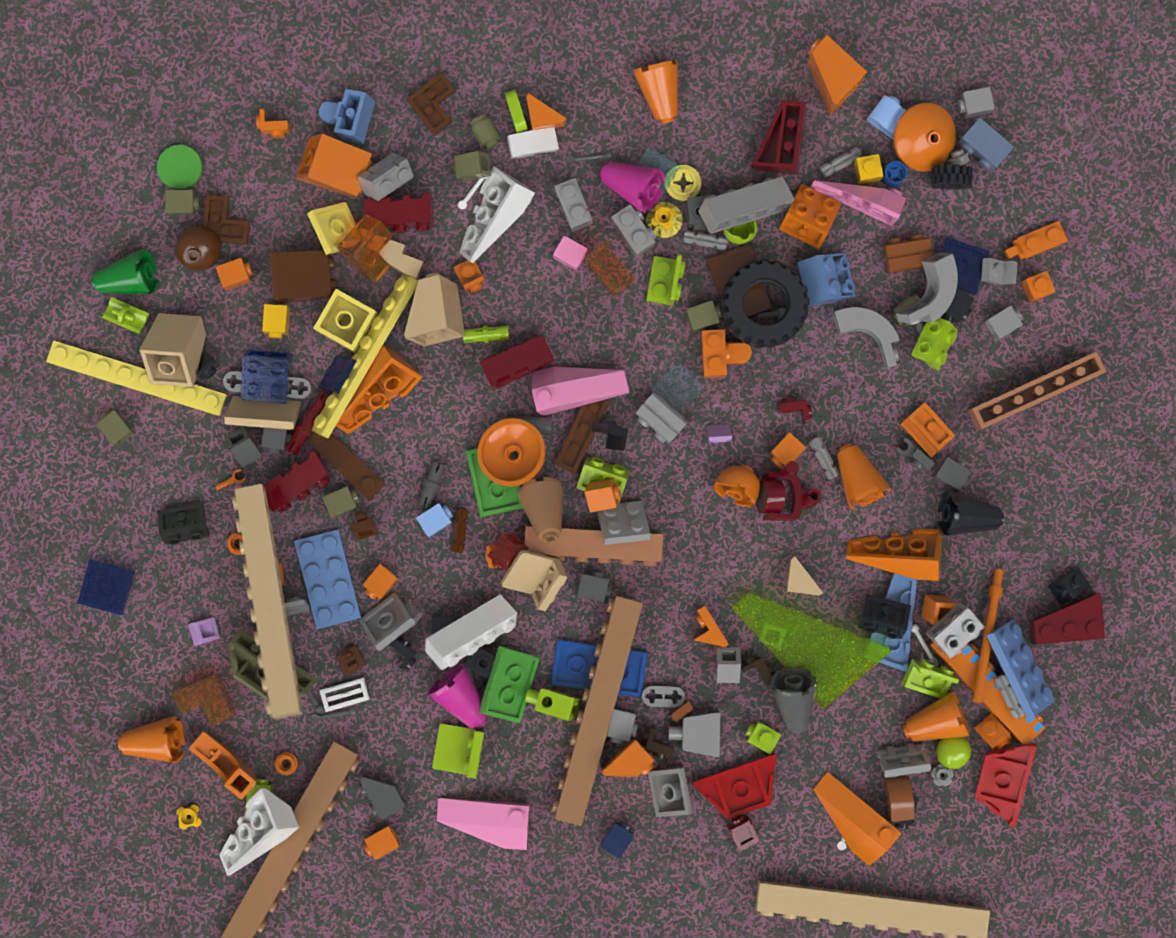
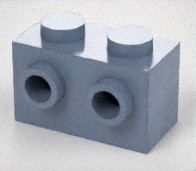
(985, 145)

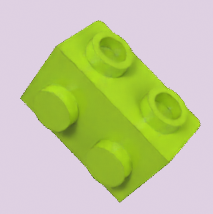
(935, 343)
(929, 679)

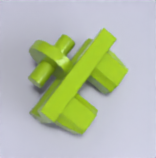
(126, 315)

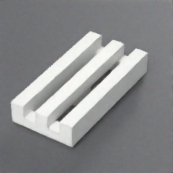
(325, 700)

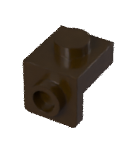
(764, 670)
(659, 749)

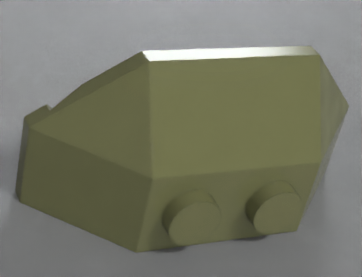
(247, 670)

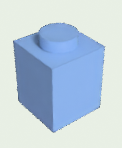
(435, 519)

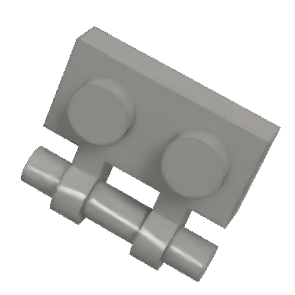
(904, 760)

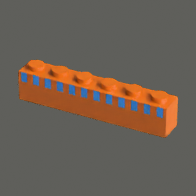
(965, 668)

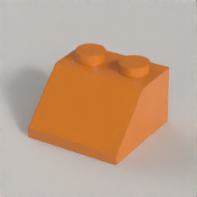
(629, 761)

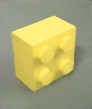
(345, 320)

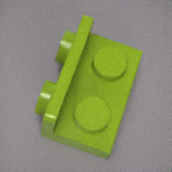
(596, 470)

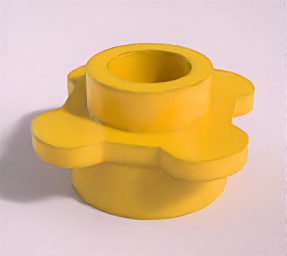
(667, 222)
(184, 821)

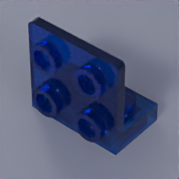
(265, 376)

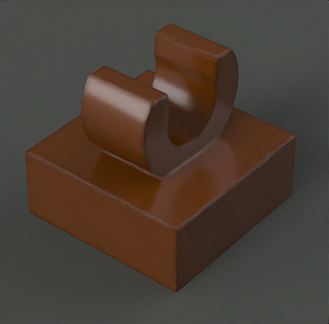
(364, 527)
(351, 660)

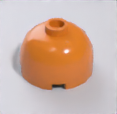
(738, 483)

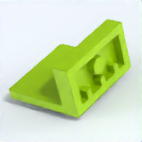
(664, 280)
(458, 750)

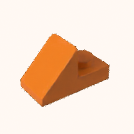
(713, 634)

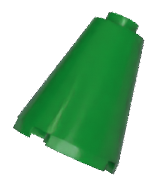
(128, 275)

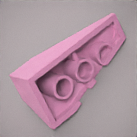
(876, 202)
(570, 387)
(492, 821)

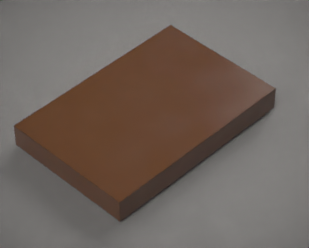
(725, 265)

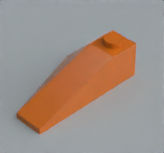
(384, 380)

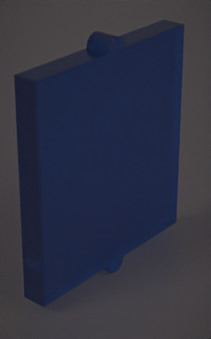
(337, 374)

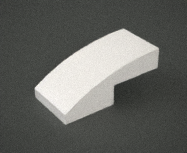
(532, 142)

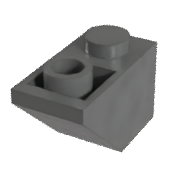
(384, 796)

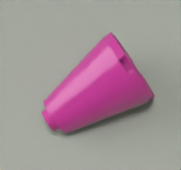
(634, 183)
(459, 697)

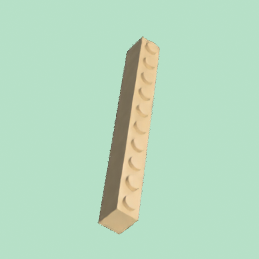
(268, 602)
(871, 909)

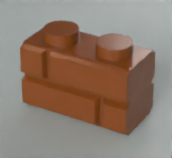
(908, 254)

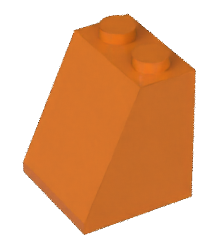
(834, 72)
(333, 165)

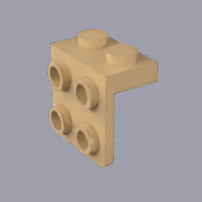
(536, 576)

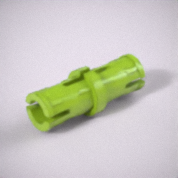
(486, 334)

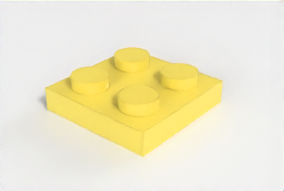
(332, 225)

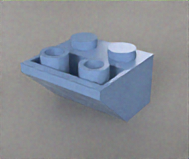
(827, 278)

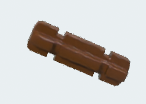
(459, 530)

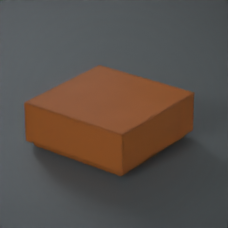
(681, 711)

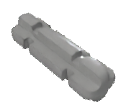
(840, 162)
(705, 239)
(824, 458)
(1009, 696)

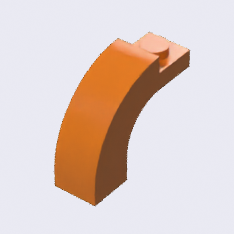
(233, 771)

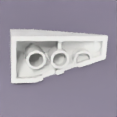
(501, 206)
(259, 830)

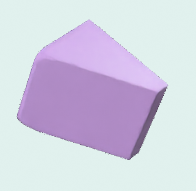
(719, 433)
(204, 631)

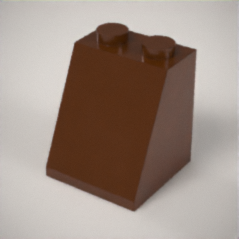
(302, 276)

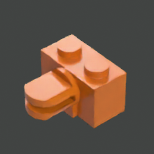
(719, 354)

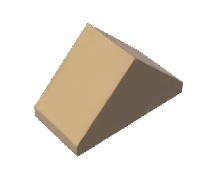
(799, 580)

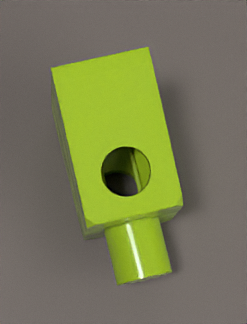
(563, 705)

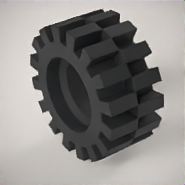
(951, 176)

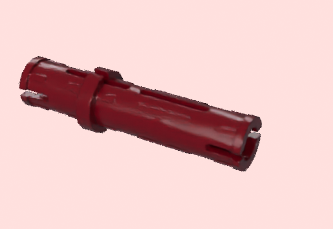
(303, 430)

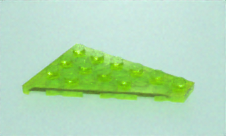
(809, 643)

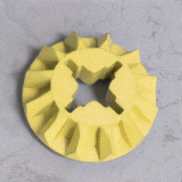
(690, 176)
(660, 231)

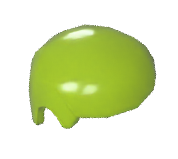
(742, 233)
(953, 752)

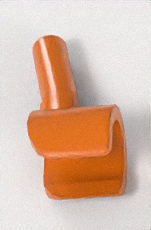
(231, 480)

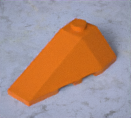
(909, 555)
(860, 826)

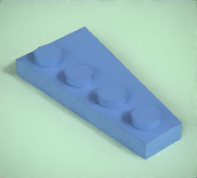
(901, 590)

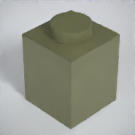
(472, 166)
(181, 203)
(703, 316)
(114, 427)
(341, 502)

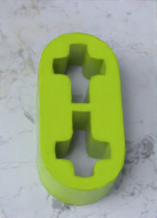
(515, 111)

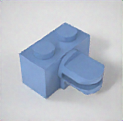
(349, 116)

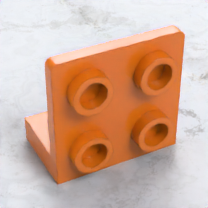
(810, 216)

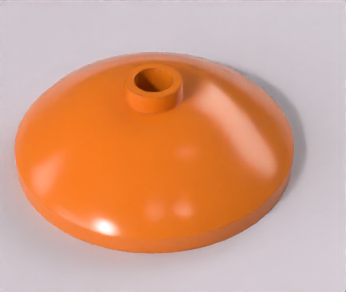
(914, 133)
(501, 442)

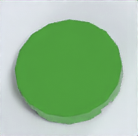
(179, 167)

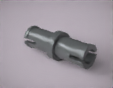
(431, 485)

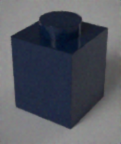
(617, 839)

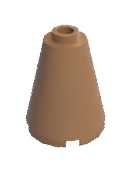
(543, 507)

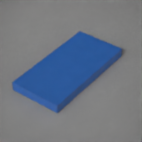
(574, 661)

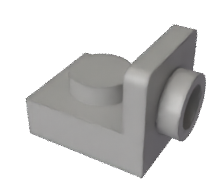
(999, 271)

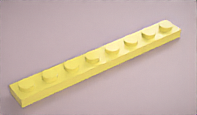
(367, 352)
(134, 378)

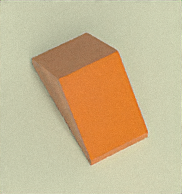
(542, 115)

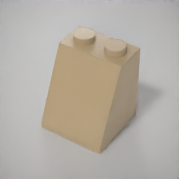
(435, 312)
(173, 349)

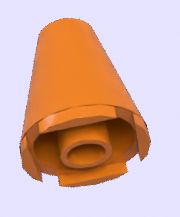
(660, 89)
(859, 477)
(938, 721)
(155, 740)

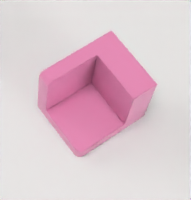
(570, 253)

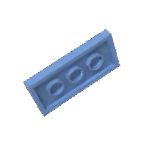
(327, 579)
(1020, 668)

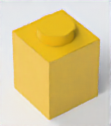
(868, 169)
(276, 320)

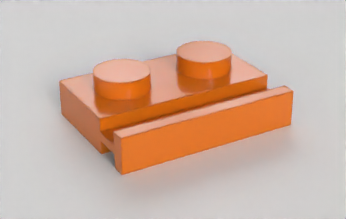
(927, 430)

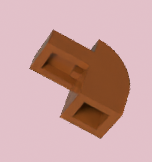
(899, 798)

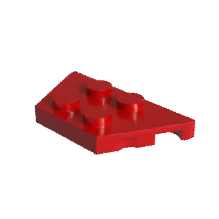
(1005, 780)
(740, 787)

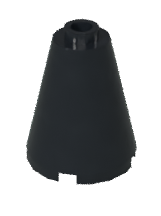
(967, 515)

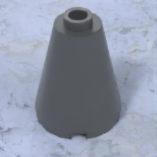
(794, 697)

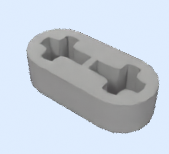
(662, 702)

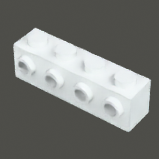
(471, 632)

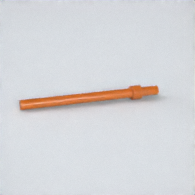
(995, 594)

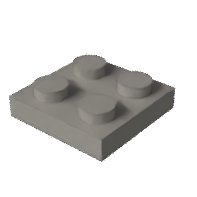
(624, 523)
(387, 621)

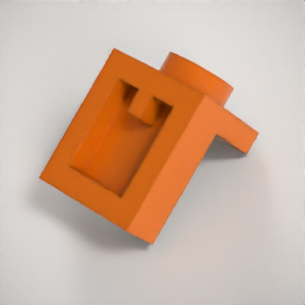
(470, 276)

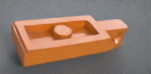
(1037, 242)

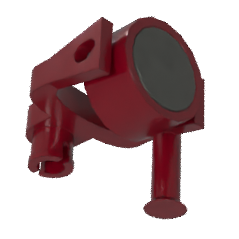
(772, 495)

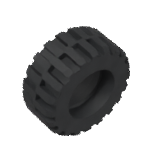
(779, 276)

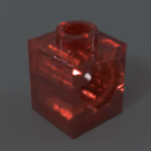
(506, 551)

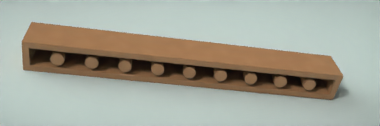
(597, 710)
(285, 856)

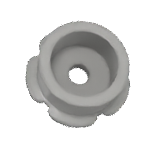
(959, 157)
(937, 779)

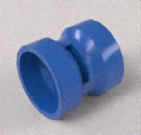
(896, 170)

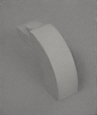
(939, 292)
(872, 323)

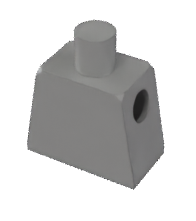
(699, 733)

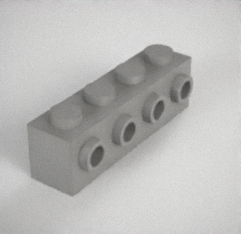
(746, 204)

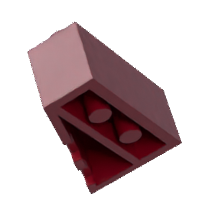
(783, 143)
(402, 212)
(517, 361)
(297, 482)
(1070, 623)

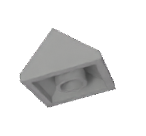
(670, 791)

